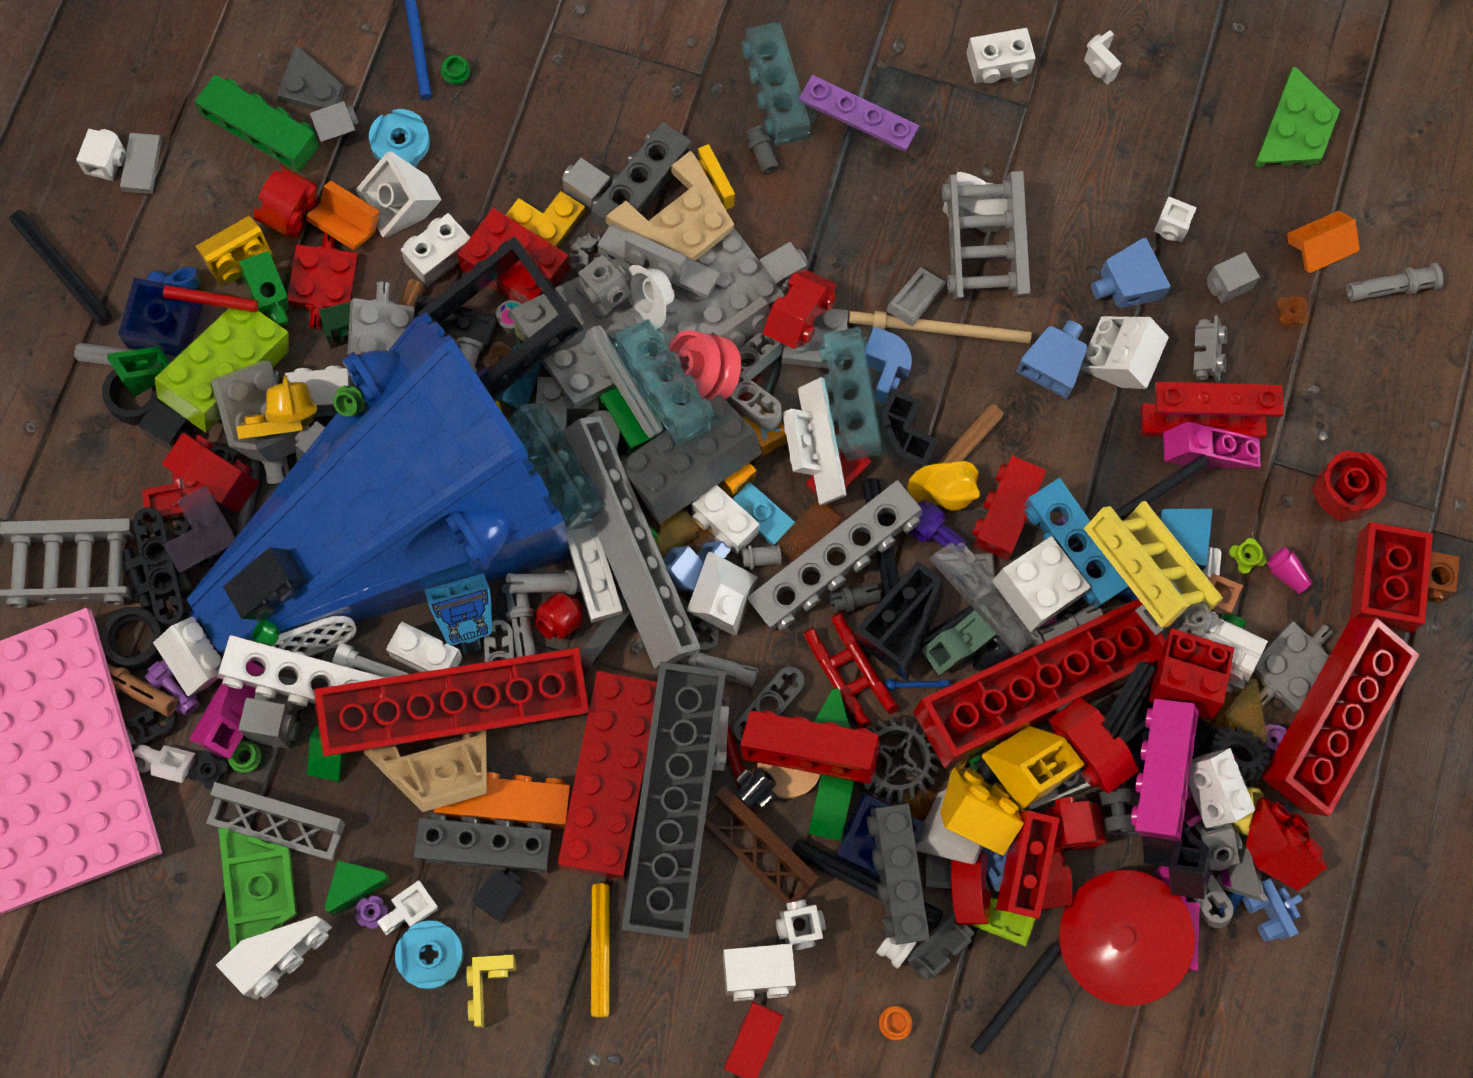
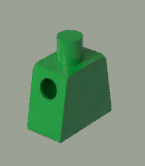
(264, 281)

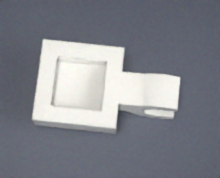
(167, 764)
(411, 906)

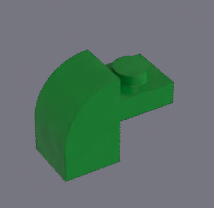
(831, 807)

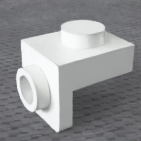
(1100, 59)
(1175, 220)

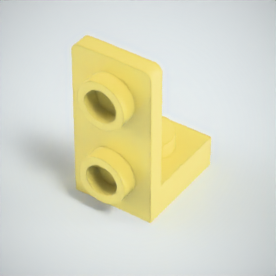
(496, 968)

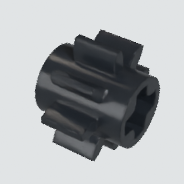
(756, 787)

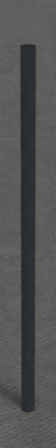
(1123, 512)

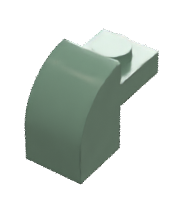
(959, 643)

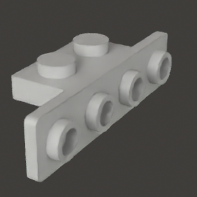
(651, 255)

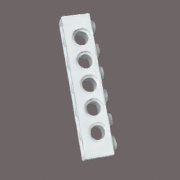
(241, 651)

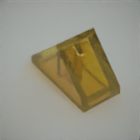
(677, 532)
(1246, 712)

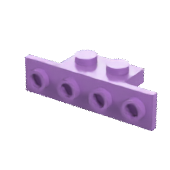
(858, 113)

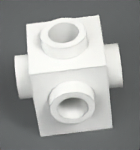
(812, 929)

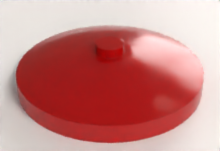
(1127, 938)

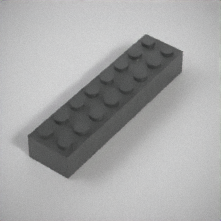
(673, 800)

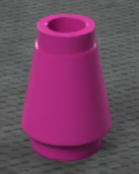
(1289, 570)

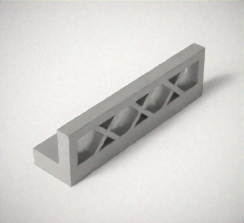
(278, 809)

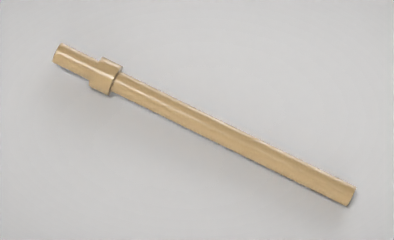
(882, 320)

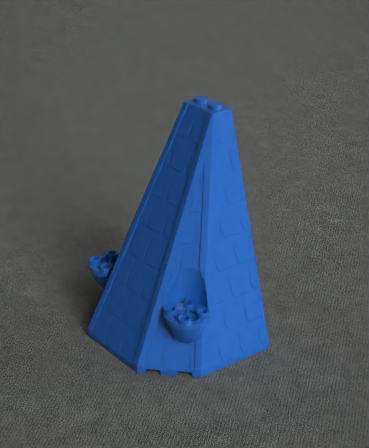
(396, 497)

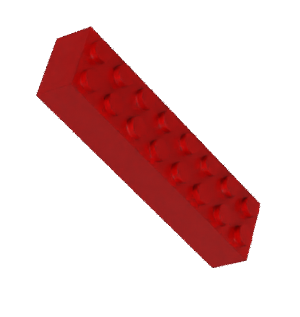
(1037, 684)
(450, 701)

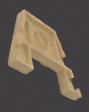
(690, 222)
(437, 774)

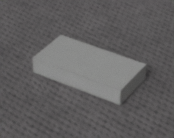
(140, 163)
(916, 296)

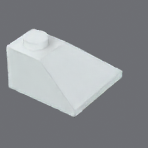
(399, 193)
(722, 593)

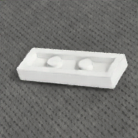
(593, 573)

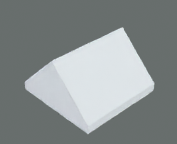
(942, 842)

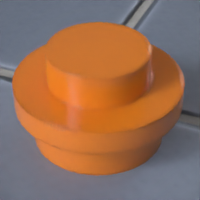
(895, 1023)

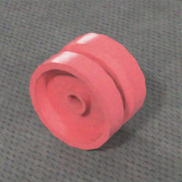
(709, 360)

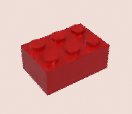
(516, 281)
(1392, 576)

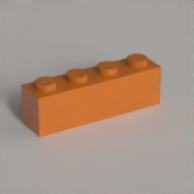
(516, 801)

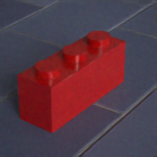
(1006, 507)
(1028, 865)

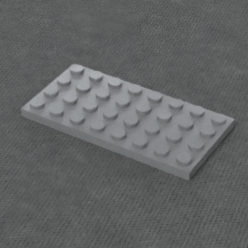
(576, 364)

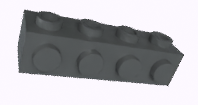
(483, 845)
(899, 874)

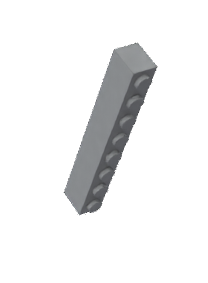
(632, 548)

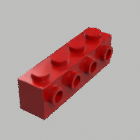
(810, 746)

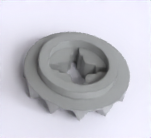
(579, 258)

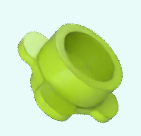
(1254, 549)

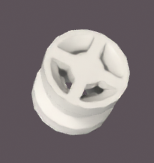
(895, 953)

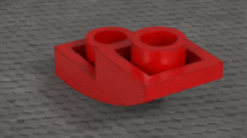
(969, 893)
(753, 1041)

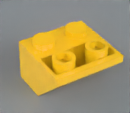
(229, 247)
(1032, 764)
(980, 811)

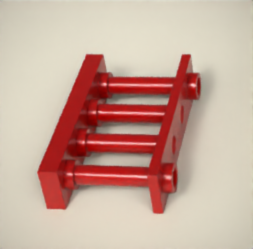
(1216, 405)

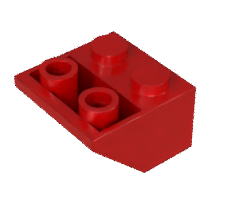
(1193, 672)
(1283, 845)

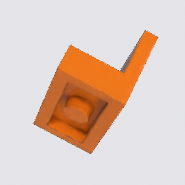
(344, 216)
(1326, 240)

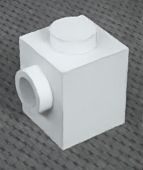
(101, 154)

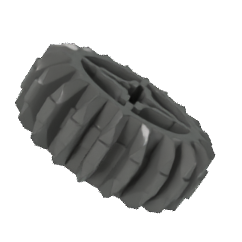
(910, 736)

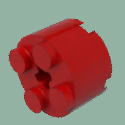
(286, 202)
(1346, 501)

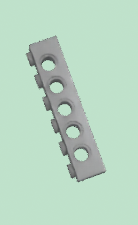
(891, 500)

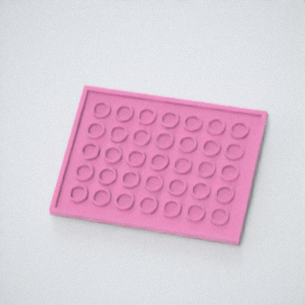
(65, 766)

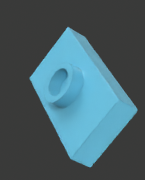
(770, 517)

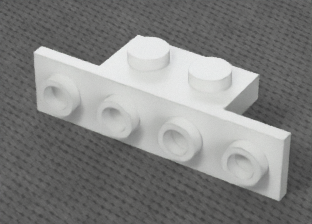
(813, 442)

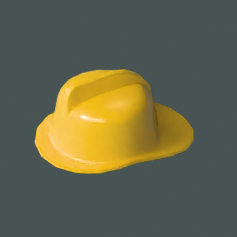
(289, 402)
(945, 484)

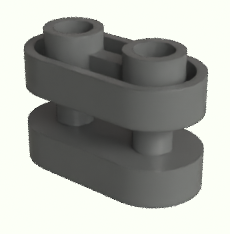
(1121, 802)

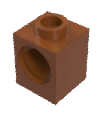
(1446, 568)

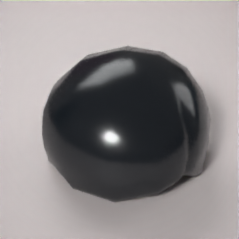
(996, 652)

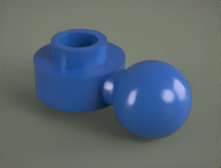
(183, 277)

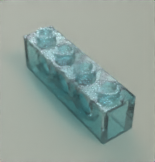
(770, 42)
(850, 345)
(681, 421)
(557, 465)

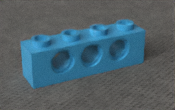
(1058, 498)

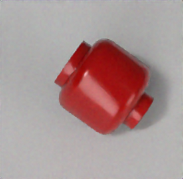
(559, 616)

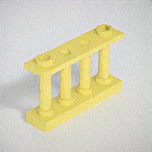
(1150, 560)

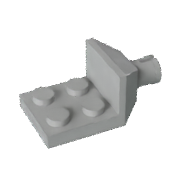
(243, 395)

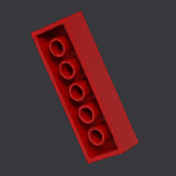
(1340, 716)
(609, 777)

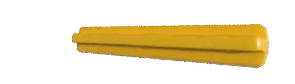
(600, 950)

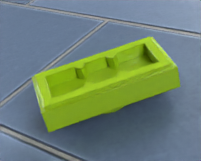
(1008, 925)

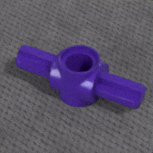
(933, 526)

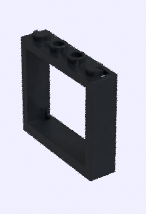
(537, 346)

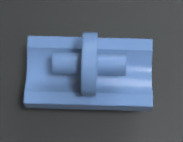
(1280, 910)

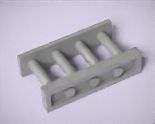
(1013, 219)
(53, 534)

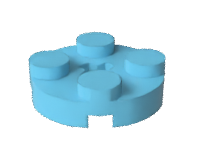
(392, 125)
(414, 942)

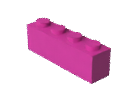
(1166, 769)

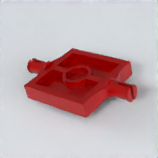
(321, 278)

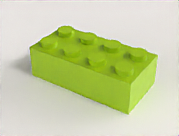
(225, 346)

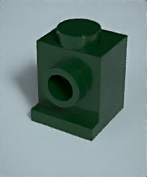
(336, 323)

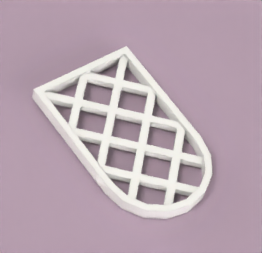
(316, 647)

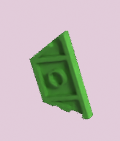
(1299, 124)
(256, 885)

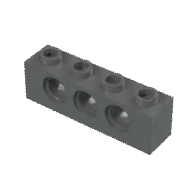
(659, 142)

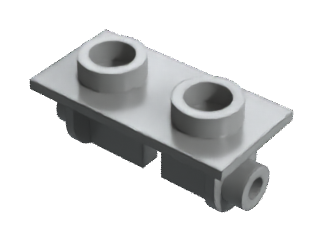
(1211, 337)

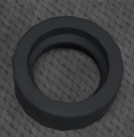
(109, 391)
(115, 623)

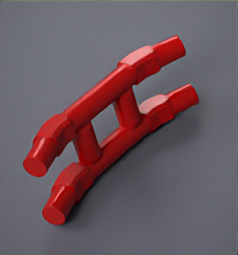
(852, 652)

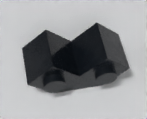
(906, 446)
(1186, 861)

